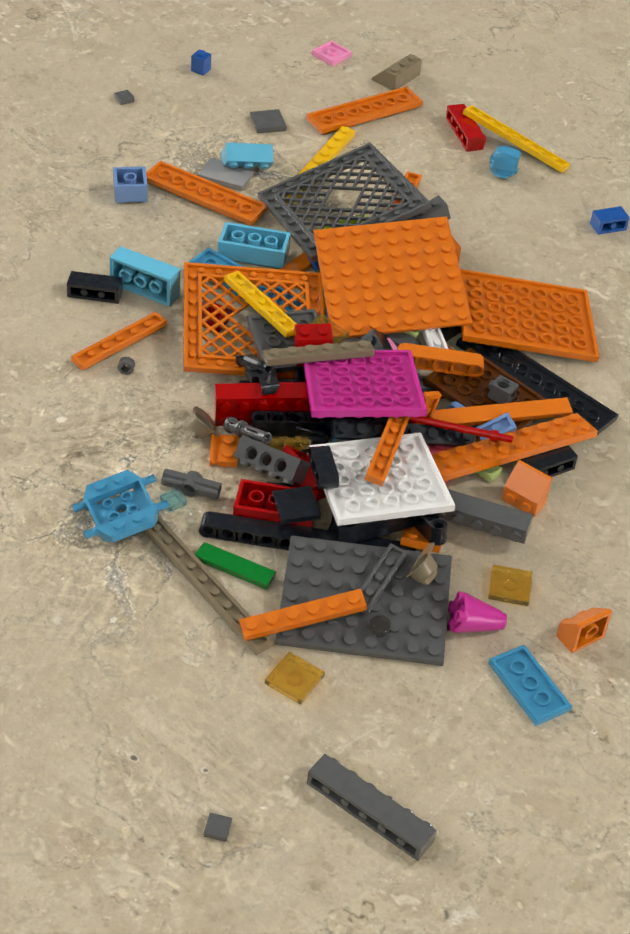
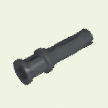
(242, 428)

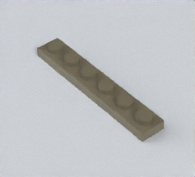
(318, 353)

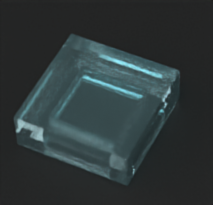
(174, 498)

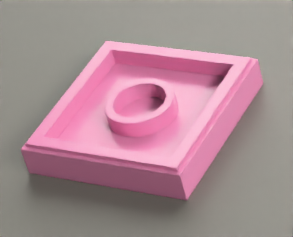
(332, 53)

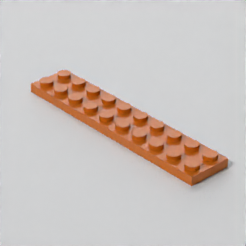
(525, 443)

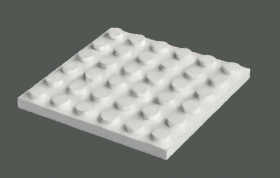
(409, 489)

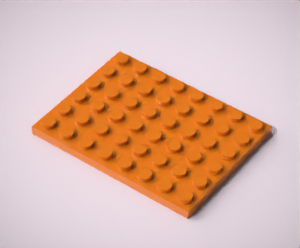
(529, 316)

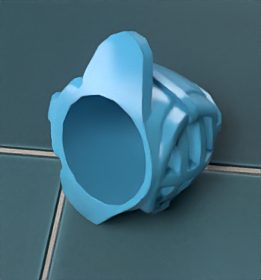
(504, 161)

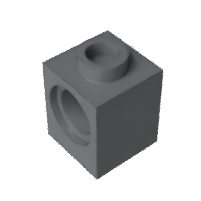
(502, 390)

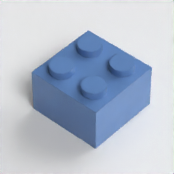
(130, 184)

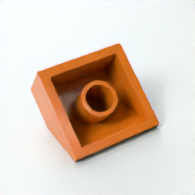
(527, 488)
(584, 628)

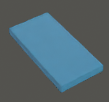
(530, 685)

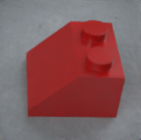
(312, 335)

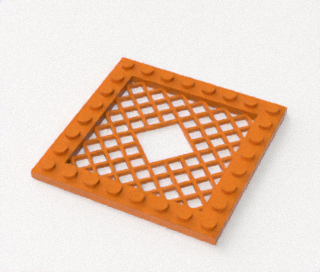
(195, 278)

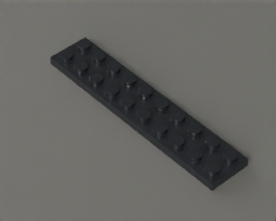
(545, 382)

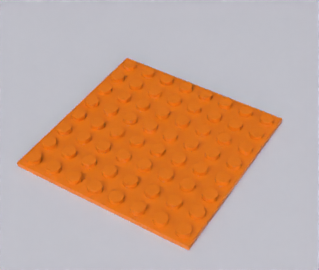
(392, 276)

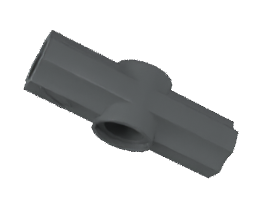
(191, 483)

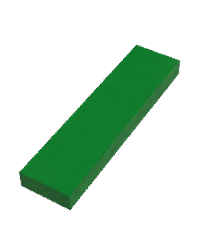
(235, 565)

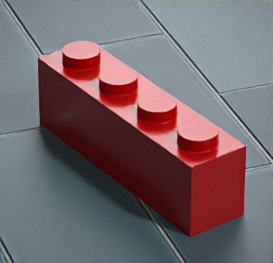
(465, 128)

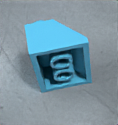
(247, 155)

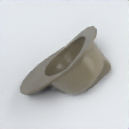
(201, 424)
(425, 567)

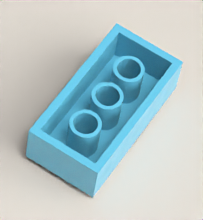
(254, 245)
(146, 276)

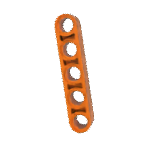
(445, 360)

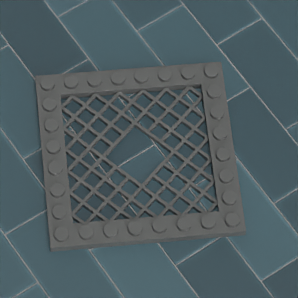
(412, 199)

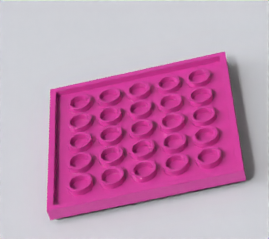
(365, 386)

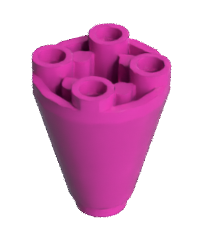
(473, 615)

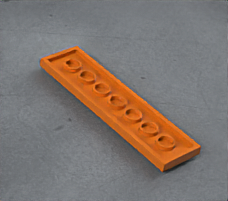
(364, 110)
(206, 193)

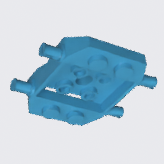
(139, 512)

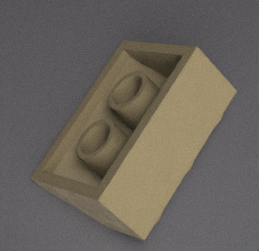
(399, 72)

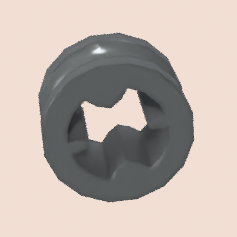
(126, 369)

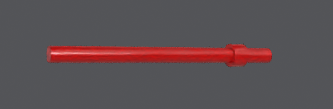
(493, 435)

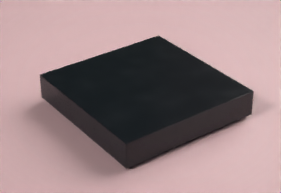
(296, 505)

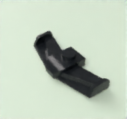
(260, 373)

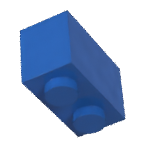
(609, 220)

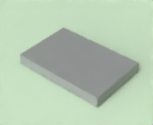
(232, 178)

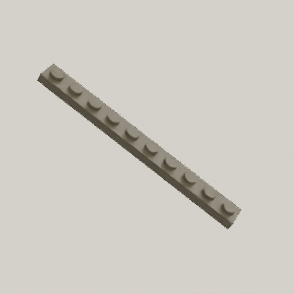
(204, 582)

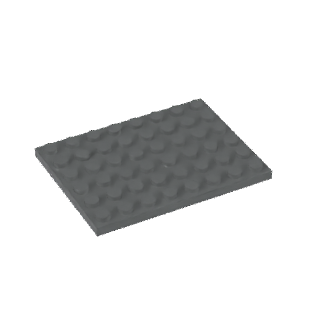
(333, 567)

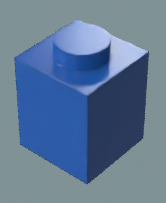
(201, 62)

